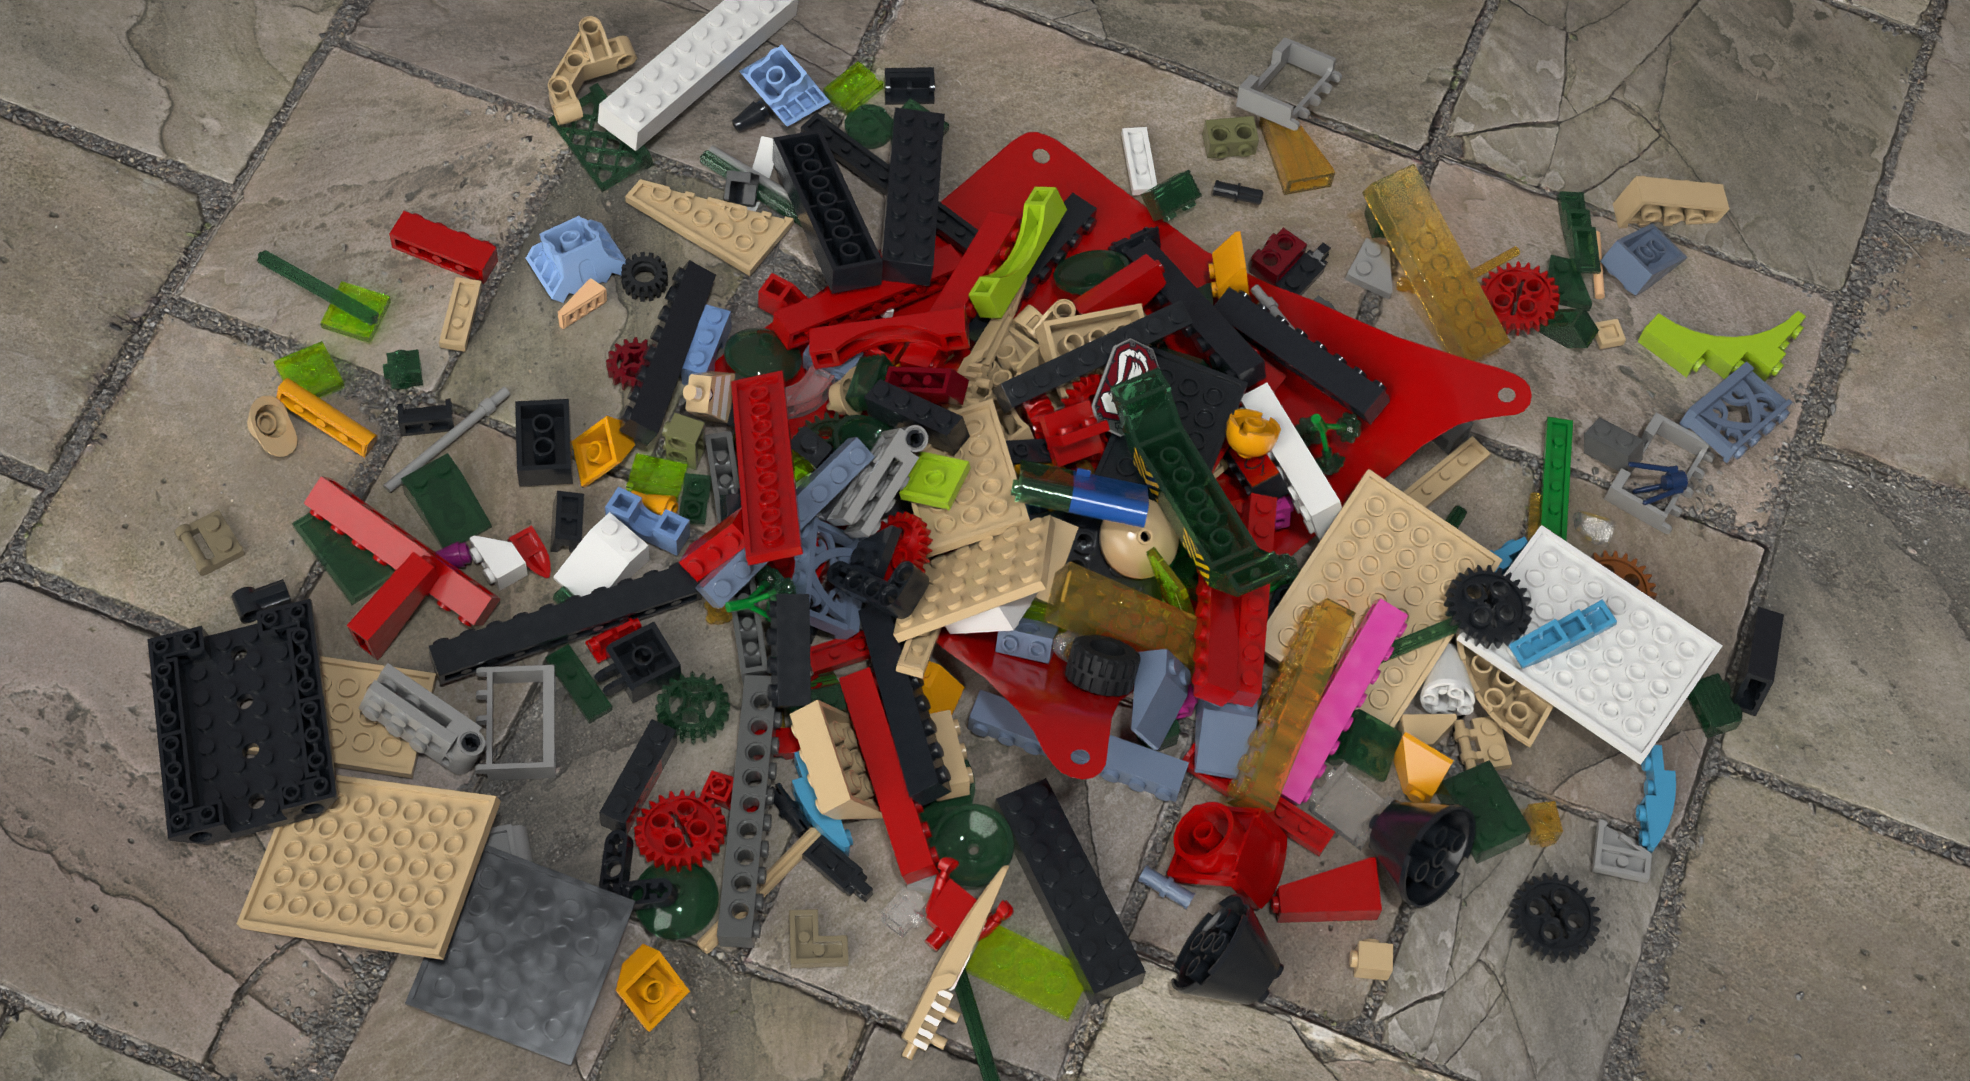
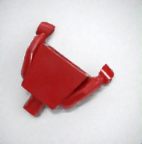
(951, 904)

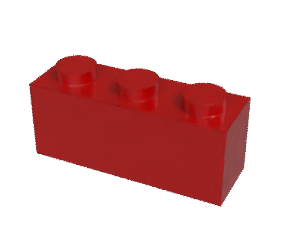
(714, 547)

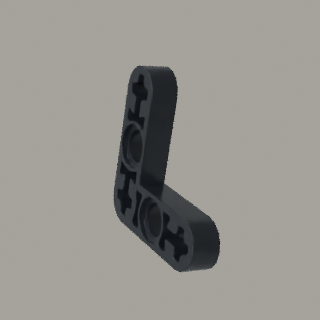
(621, 882)

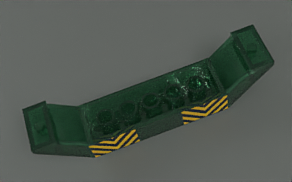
(1189, 490)

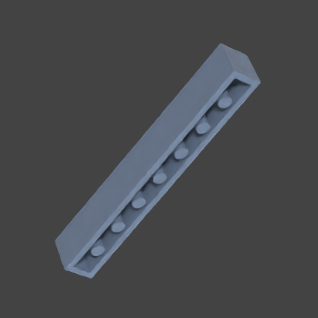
(812, 498)
(1126, 761)

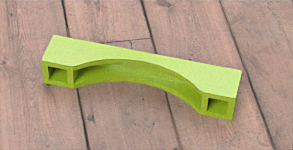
(1040, 218)

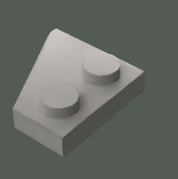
(1372, 269)
(1619, 856)

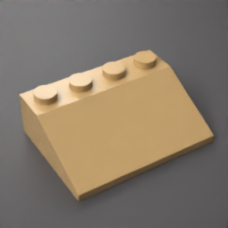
(1068, 333)
(834, 762)

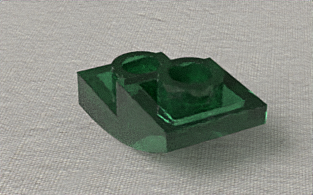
(695, 498)

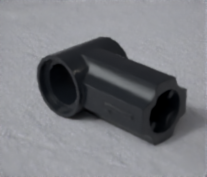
(251, 600)

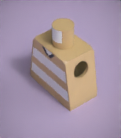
(709, 395)

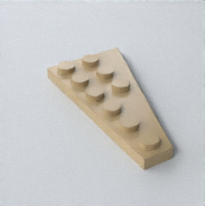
(718, 226)

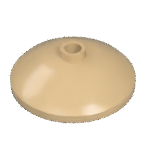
(1126, 550)

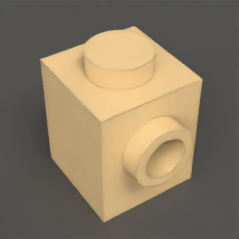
(1372, 959)

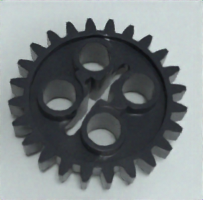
(1488, 606)
(1532, 926)

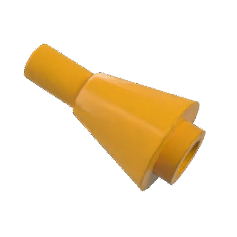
(658, 503)

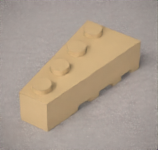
(1670, 202)

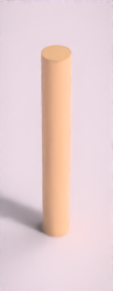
(1598, 278)

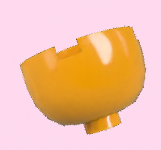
(1251, 434)

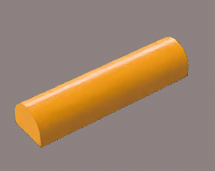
(326, 417)

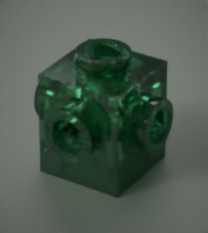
(403, 369)

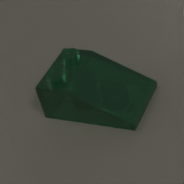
(445, 502)

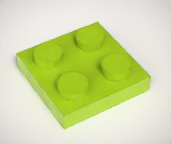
(935, 480)

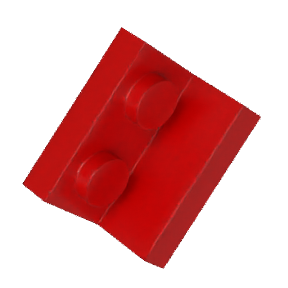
(1073, 433)

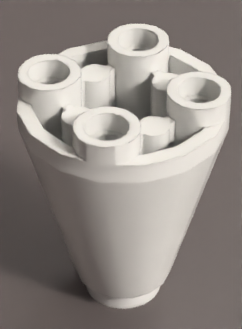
(1448, 686)

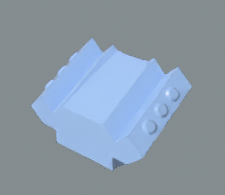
(784, 86)
(573, 255)

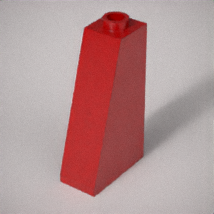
(1127, 287)
(392, 605)
(1333, 895)

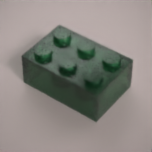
(1496, 813)

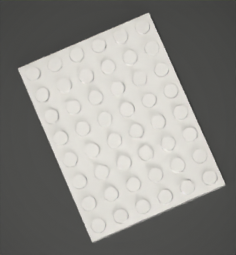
(1622, 680)

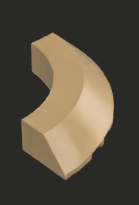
(1013, 358)
(1504, 698)

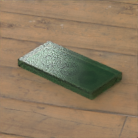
(347, 565)

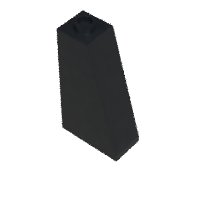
(1758, 660)

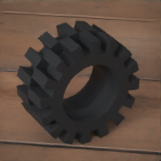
(644, 264)

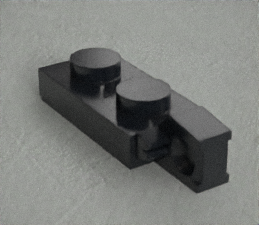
(1305, 271)
(838, 868)

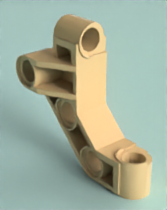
(586, 59)
(1031, 318)

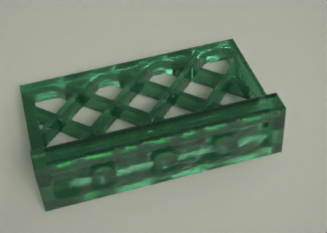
(641, 157)

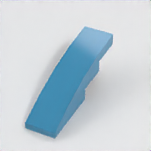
(1562, 634)

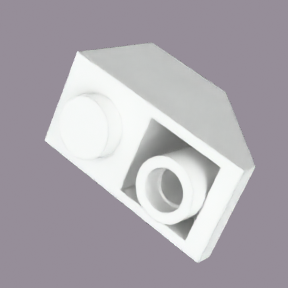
(499, 559)

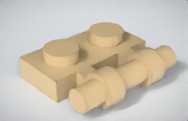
(1488, 740)

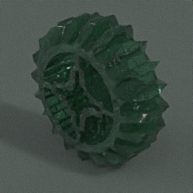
(707, 693)

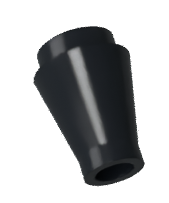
(751, 116)

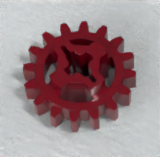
(631, 358)

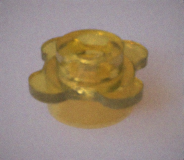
(717, 618)

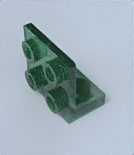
(1367, 745)

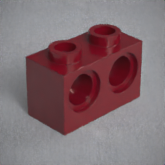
(1280, 259)

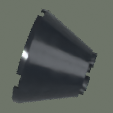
(1422, 847)
(1228, 956)

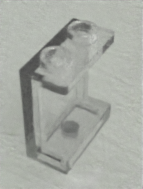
(1347, 805)

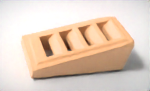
(583, 302)

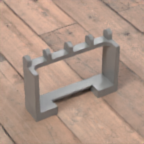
(1277, 111)
(1648, 513)
(519, 674)

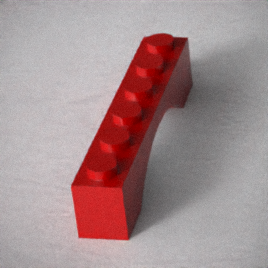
(781, 293)
(838, 343)

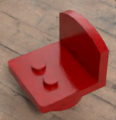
(1230, 849)

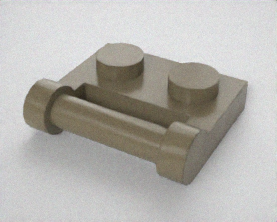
(218, 539)

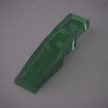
(1578, 232)

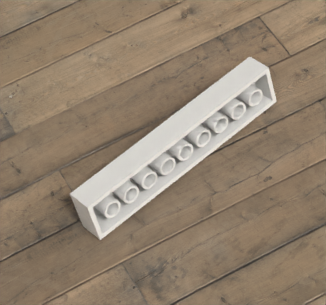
(690, 67)

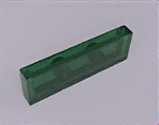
(579, 684)

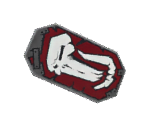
(1125, 362)

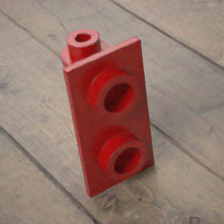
(598, 643)

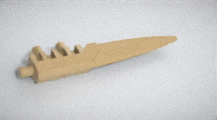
(979, 362)
(937, 996)

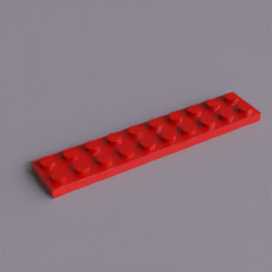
(766, 468)

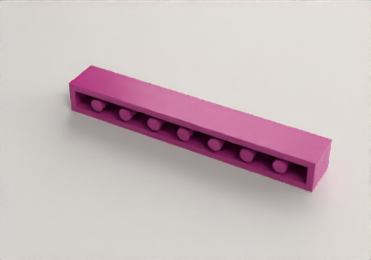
(1343, 694)

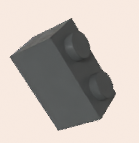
(1612, 445)

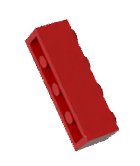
(443, 246)

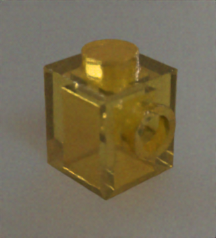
(1544, 823)

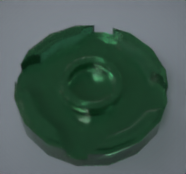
(869, 126)

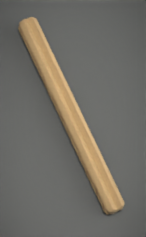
(773, 877)

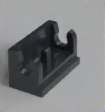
(908, 83)
(425, 419)
(567, 520)

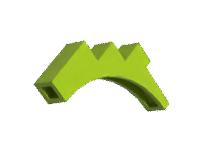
(1690, 350)

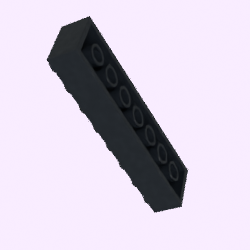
(912, 196)
(827, 211)
(1070, 893)

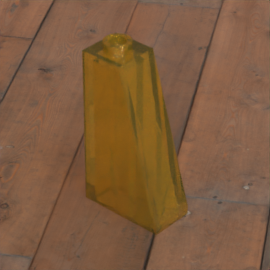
(1296, 158)

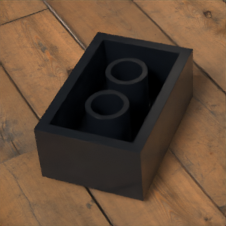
(543, 442)

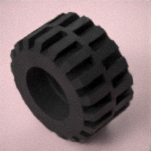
(1102, 665)

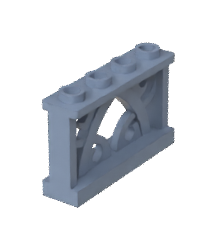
(1744, 383)
(805, 579)

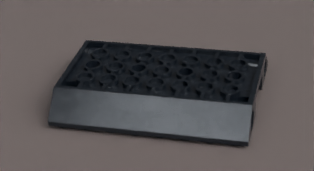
(207, 733)

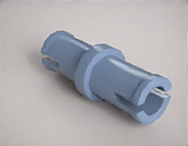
(1166, 887)

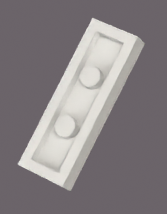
(1138, 159)

